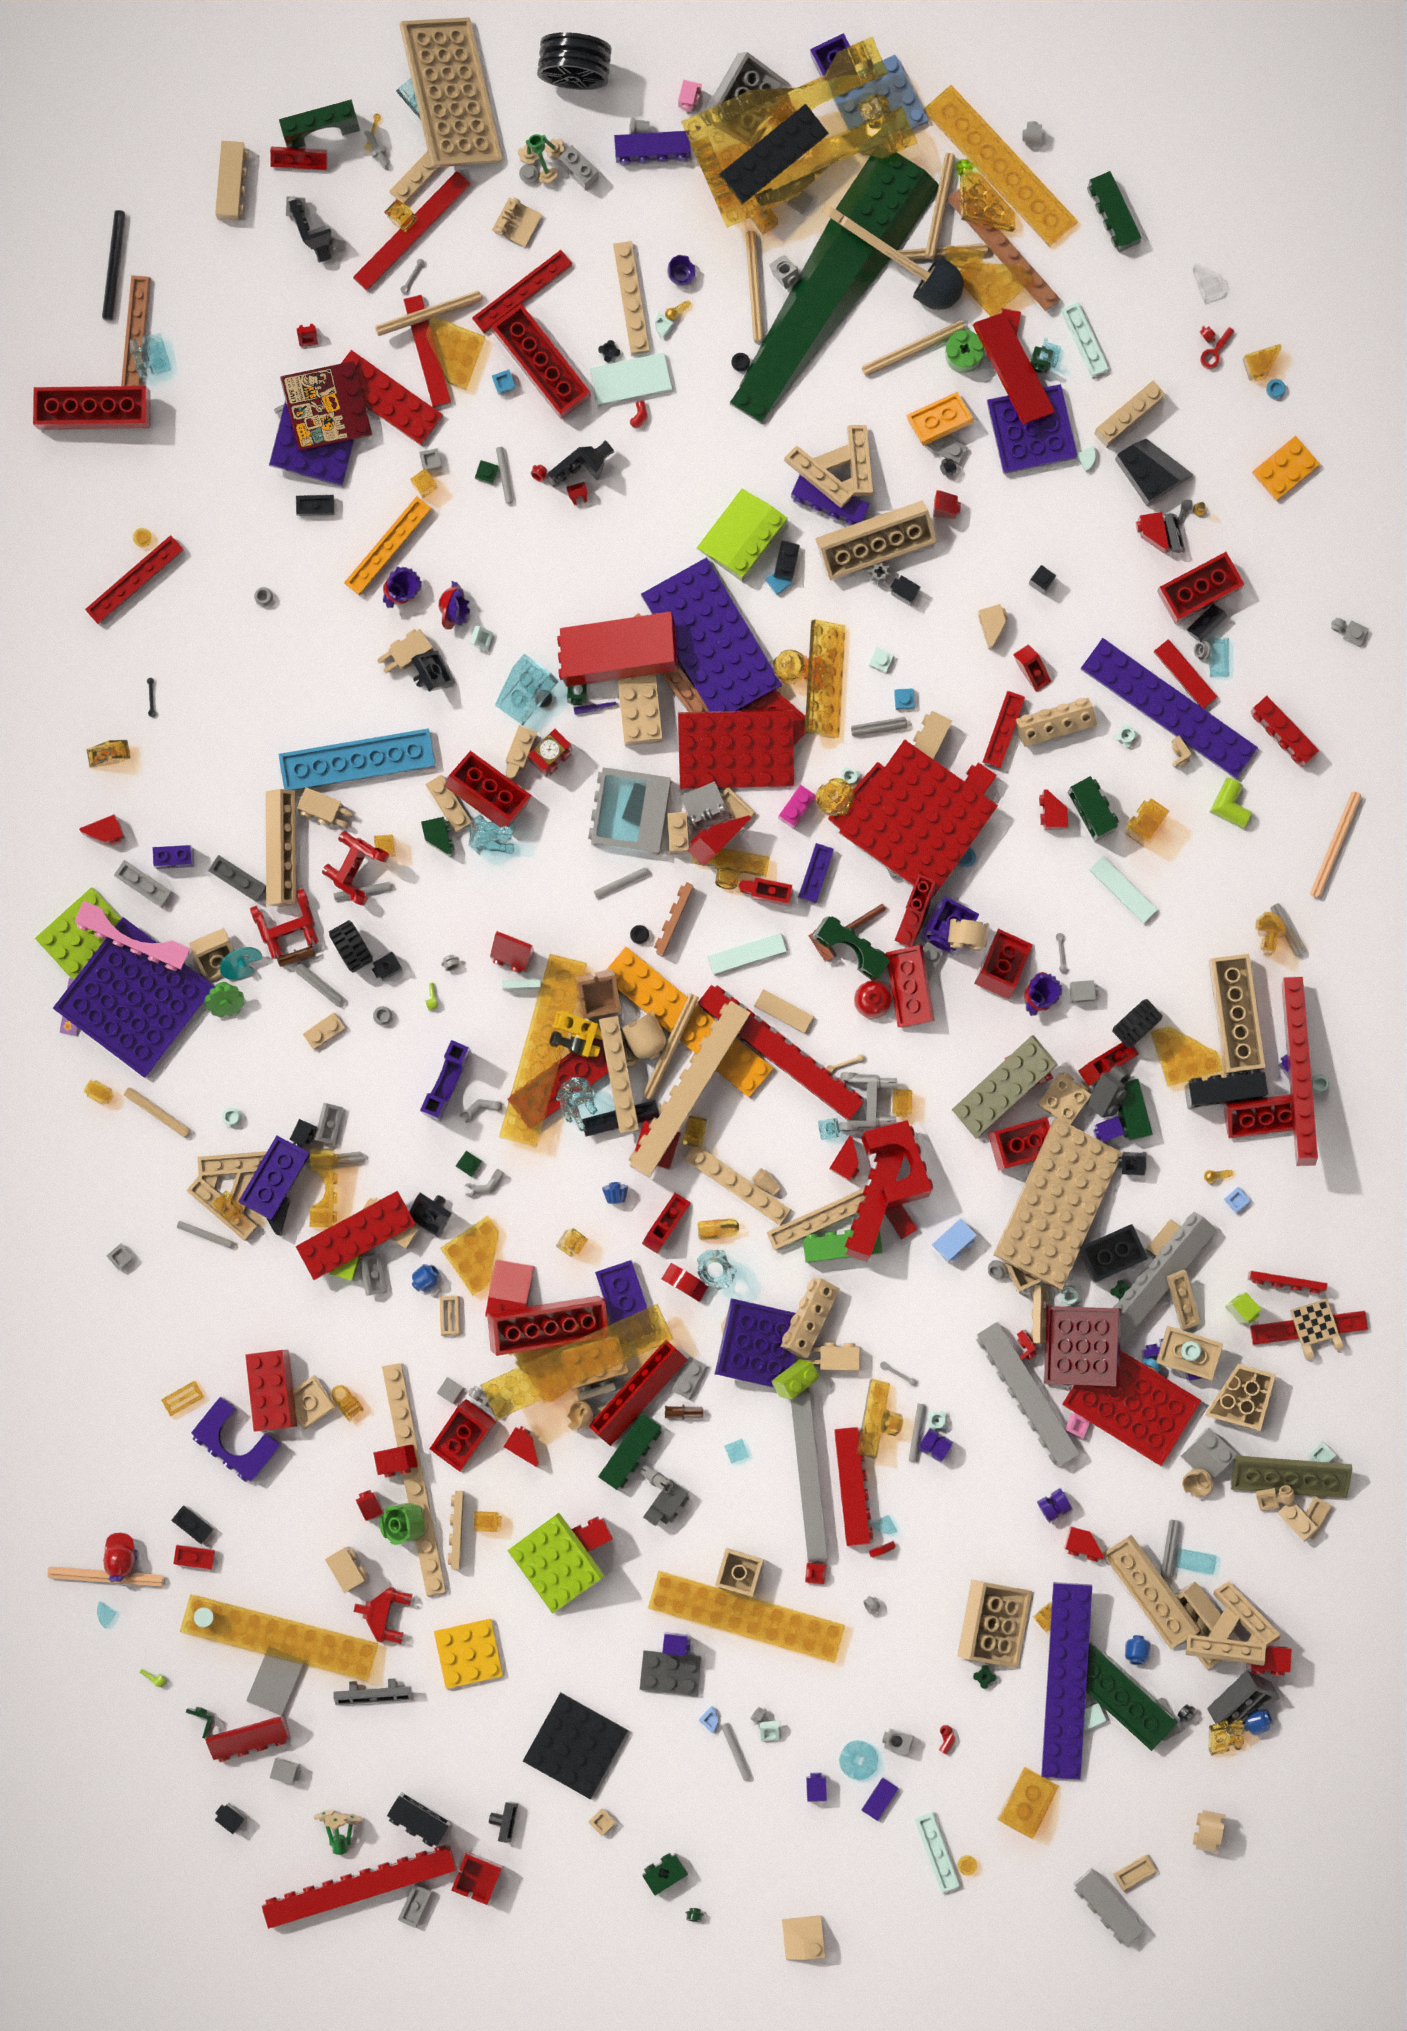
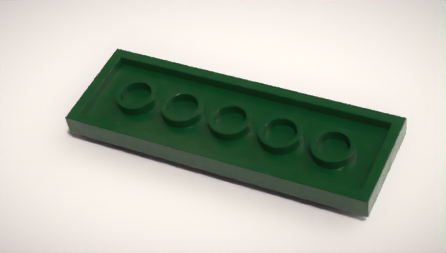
(1126, 1700)

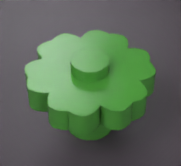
(224, 1000)

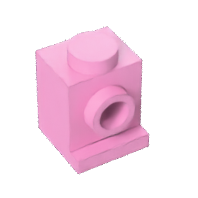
(689, 95)

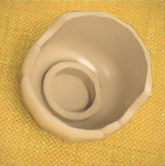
(580, 1416)
(1198, 1482)

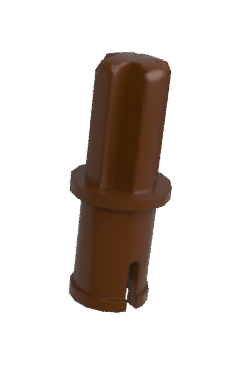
(296, 956)
(683, 1412)

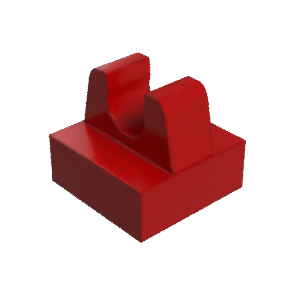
(307, 335)
(577, 490)
(815, 1573)

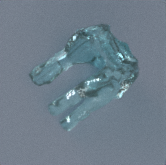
(487, 835)
(570, 1100)
(718, 1256)

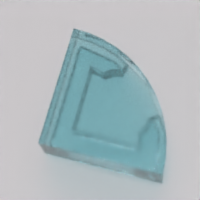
(885, 1525)
(105, 1614)

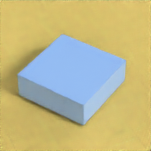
(1237, 1200)

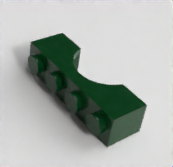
(870, 961)

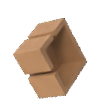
(597, 993)

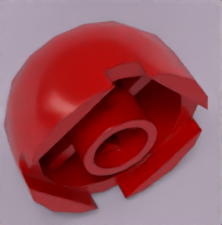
(872, 999)

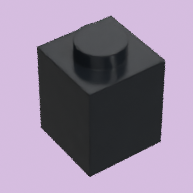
(1042, 579)
(904, 590)
(229, 1817)

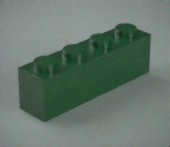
(1114, 211)
(629, 1452)

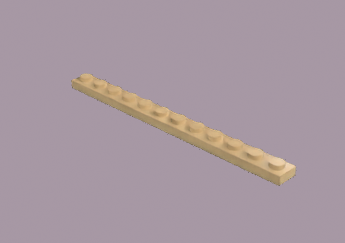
(414, 1481)

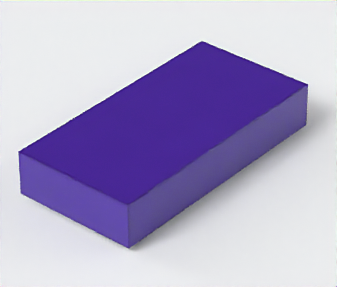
(879, 1799)

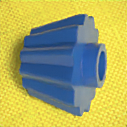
(615, 1192)

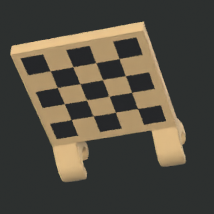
(1315, 1324)

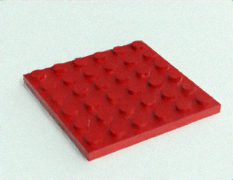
(917, 817)

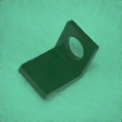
(1039, 365)
(577, 699)
(202, 1712)

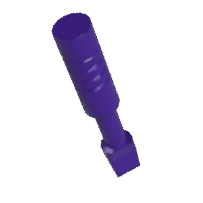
(592, 707)

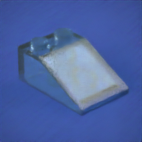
(525, 689)

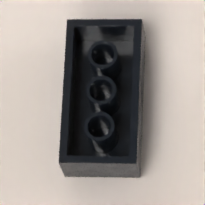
(1221, 1090)

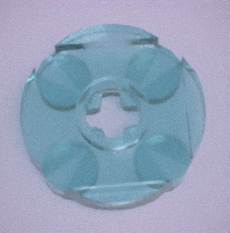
(864, 1750)

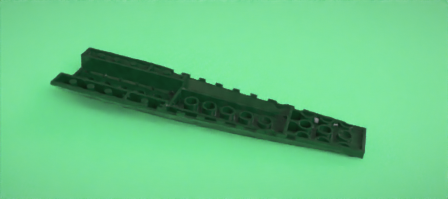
(884, 201)

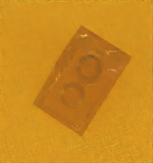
(1027, 1803)

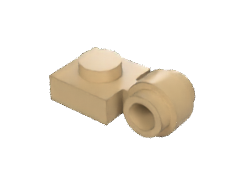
(1269, 1499)

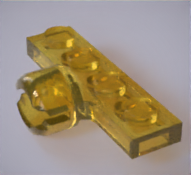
(733, 863)
(877, 1419)

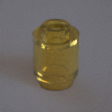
(98, 1092)

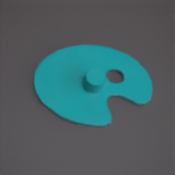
(236, 967)

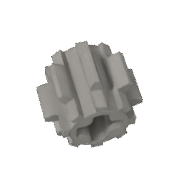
(874, 575)

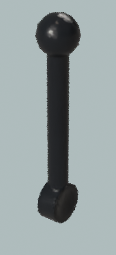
(151, 712)

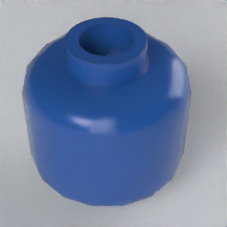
(425, 1278)
(1137, 1650)
(1258, 1722)

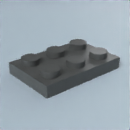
(670, 1673)

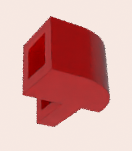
(685, 1282)

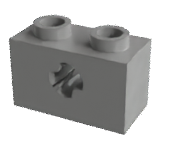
(578, 167)

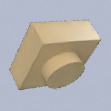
(602, 1821)

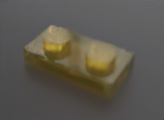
(965, 257)

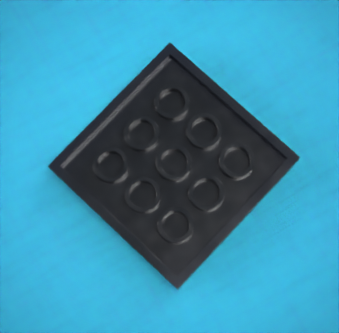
(575, 1745)

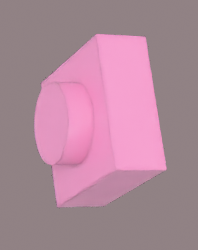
(1077, 1426)

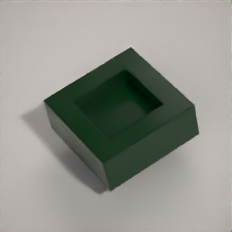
(486, 472)
(468, 1163)

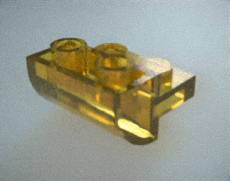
(1271, 928)

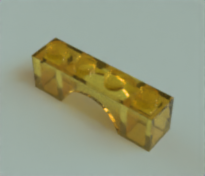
(323, 1163)

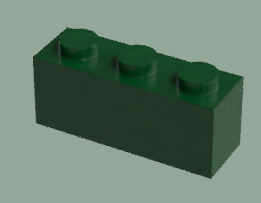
(1134, 1112)

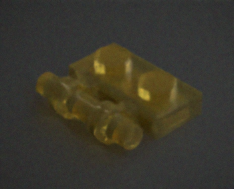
(1220, 1737)

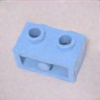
(954, 1240)

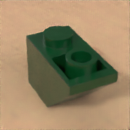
(436, 835)

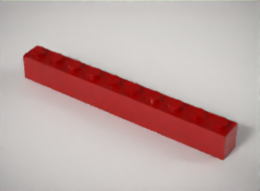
(787, 1057)
(1299, 1071)
(358, 1887)

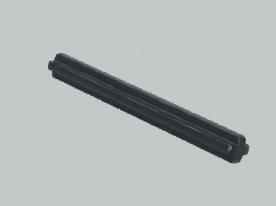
(113, 265)

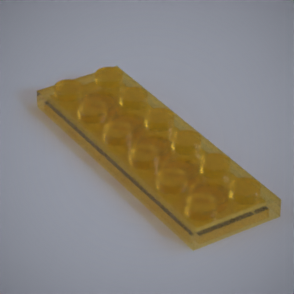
(825, 679)

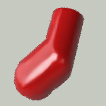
(640, 418)
(948, 1738)

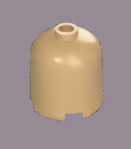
(645, 1036)

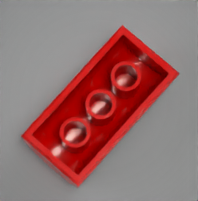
(1258, 1116)

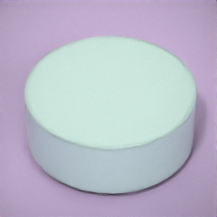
(1190, 1351)
(203, 1617)

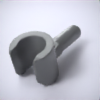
(1185, 505)

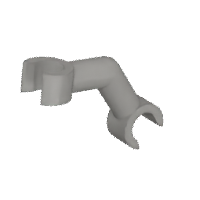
(481, 1103)
(486, 1188)

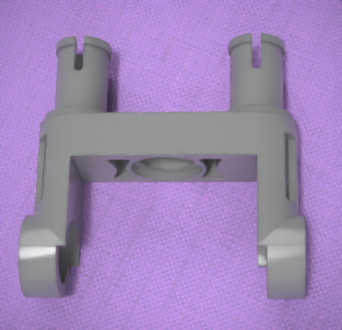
(874, 1084)

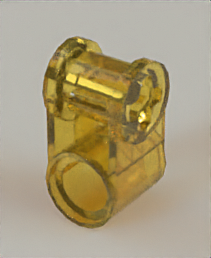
(347, 1402)

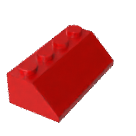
(248, 1737)

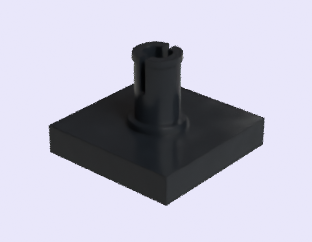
(432, 671)
(430, 1213)

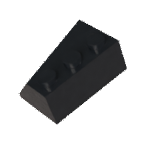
(1151, 470)

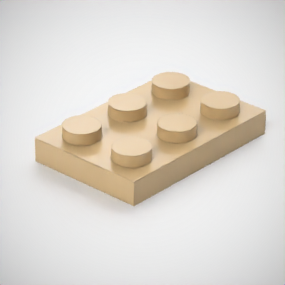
(1170, 1353)

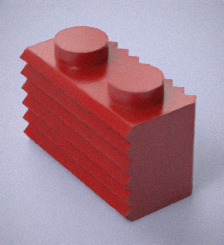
(395, 1460)

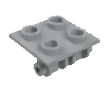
(705, 806)

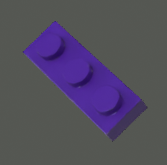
(815, 873)

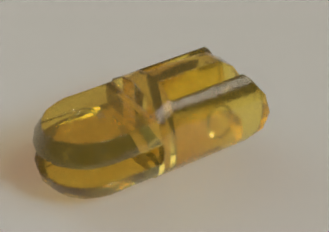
(717, 1228)

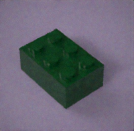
(1093, 808)

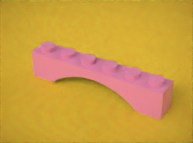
(168, 952)

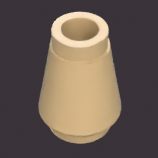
(765, 1181)

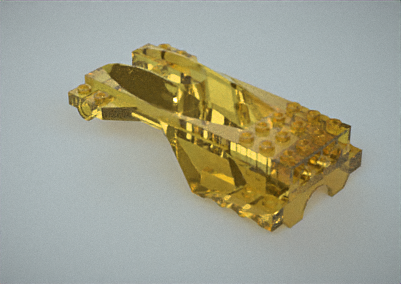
(738, 124)

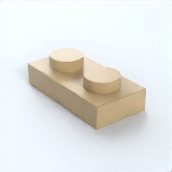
(324, 1031)
(1298, 1521)

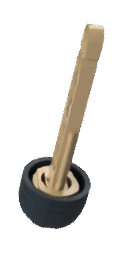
(939, 285)

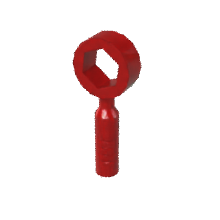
(1220, 344)

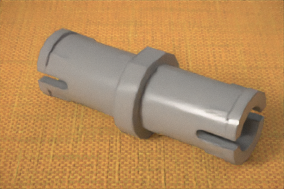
(656, 1478)

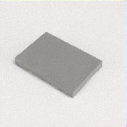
(274, 1684)

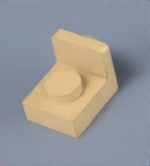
(1181, 749)

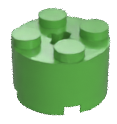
(969, 360)
(402, 1523)

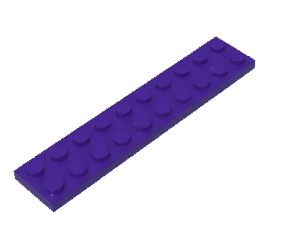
(1169, 708)
(1066, 1680)

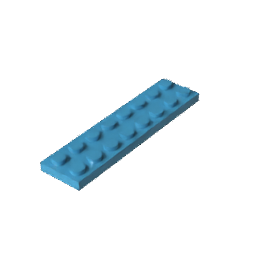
(357, 760)

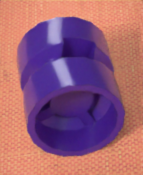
(935, 1445)
(1054, 1505)

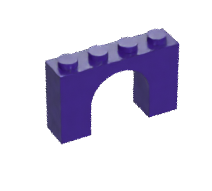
(455, 1061)
(209, 1433)

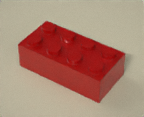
(1200, 587)
(487, 790)
(271, 1390)

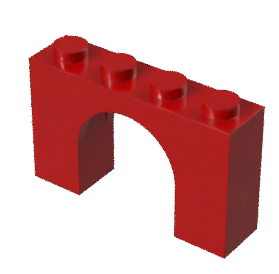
(901, 1139)

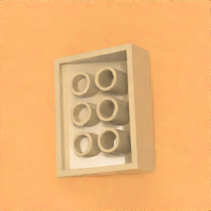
(994, 1623)

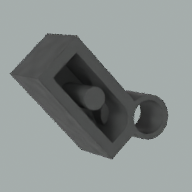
(1109, 1092)
(666, 1504)

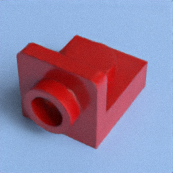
(1026, 1341)

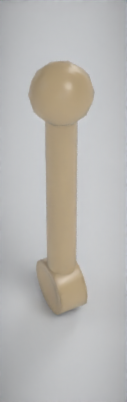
(860, 1058)

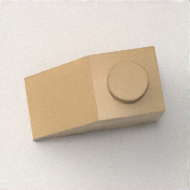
(992, 622)

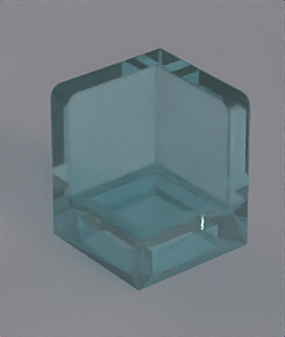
(1049, 353)

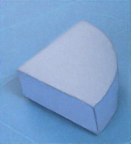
(710, 1719)

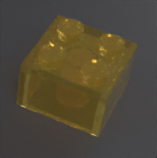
(1145, 824)

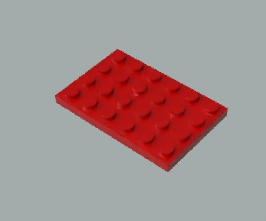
(736, 748)
(1141, 1413)

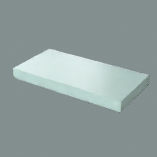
(630, 379)

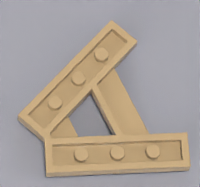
(817, 469)
(203, 1187)
(1236, 1610)

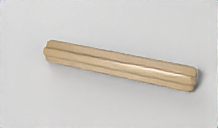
(156, 1112)

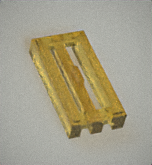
(168, 1406)

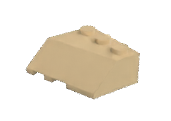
(1243, 1398)

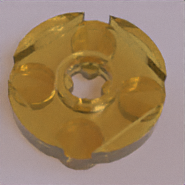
(841, 804)

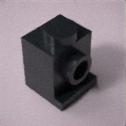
(394, 966)
(303, 1133)
(1138, 1168)

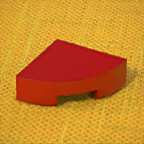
(882, 1549)

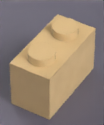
(678, 833)

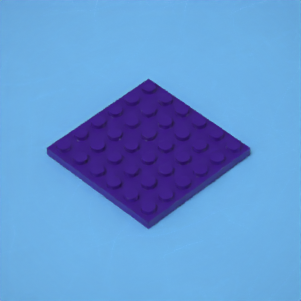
(132, 1002)

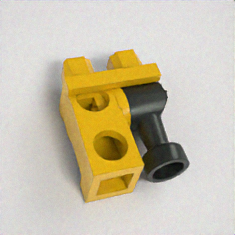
(582, 1034)

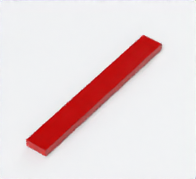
(402, 241)

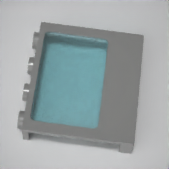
(630, 810)

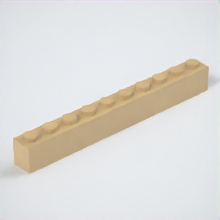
(689, 1090)

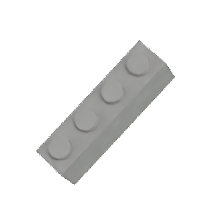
(1108, 1906)

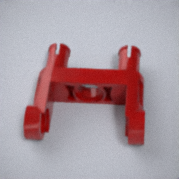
(345, 876)
(305, 923)

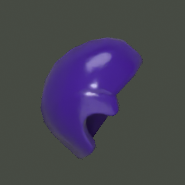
(681, 270)

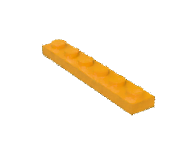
(387, 545)

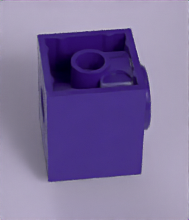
(938, 925)

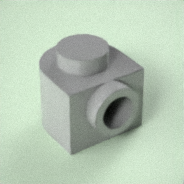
(1033, 133)

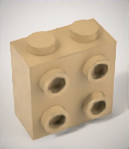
(1064, 1098)

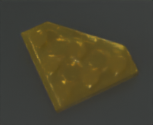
(983, 204)
(995, 285)
(454, 350)
(1183, 1056)
(474, 1254)

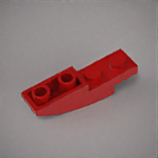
(916, 910)

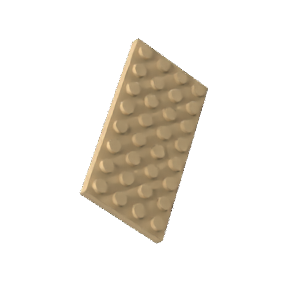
(450, 92)
(1057, 1204)

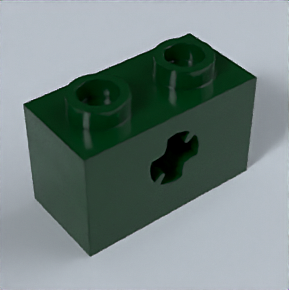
(659, 1883)

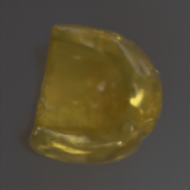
(795, 666)

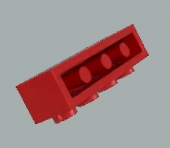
(1284, 731)

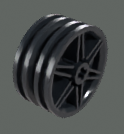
(574, 61)

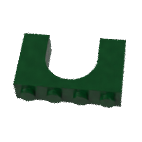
(337, 115)

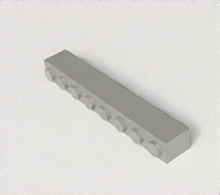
(1153, 1281)
(1028, 1394)

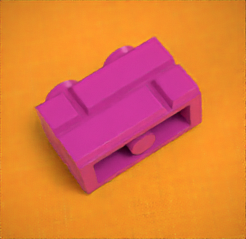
(797, 806)

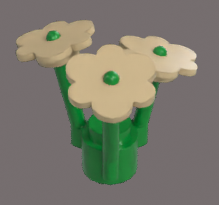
(534, 150)
(334, 1821)

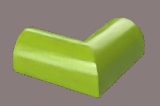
(1225, 805)

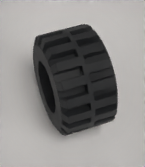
(350, 946)
(1137, 1023)

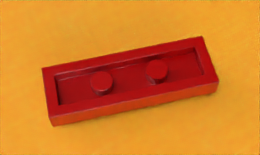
(298, 158)

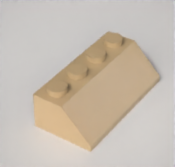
(1203, 1614)

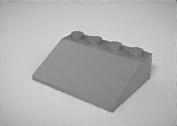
(745, 75)

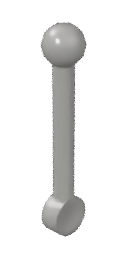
(404, 289)
(1059, 937)
(884, 1365)

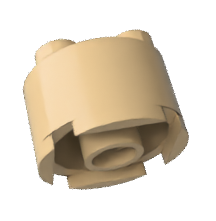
(968, 934)
(1209, 1831)

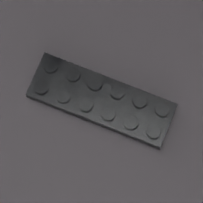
(773, 154)

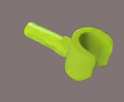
(431, 1003)
(159, 1681)

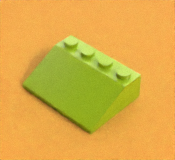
(742, 534)

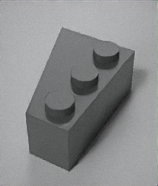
(1242, 1698)

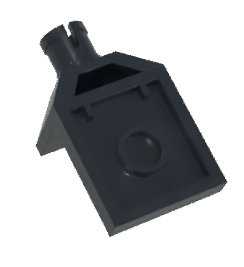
(315, 239)
(591, 458)

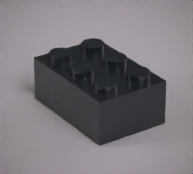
(1112, 1253)
(418, 1820)

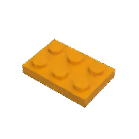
(940, 418)
(1285, 468)

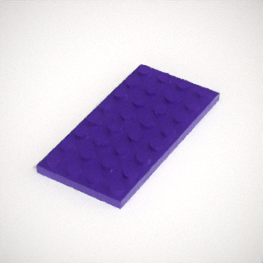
(713, 639)

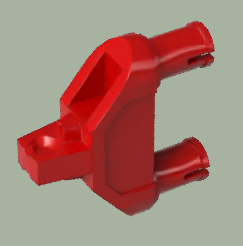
(377, 1613)

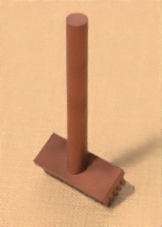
(829, 953)

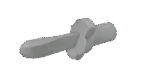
(379, 152)

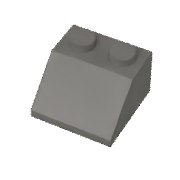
(1209, 1453)

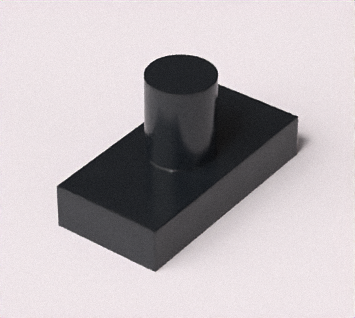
(506, 1821)

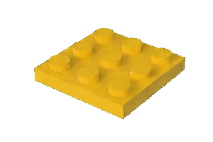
(468, 1653)

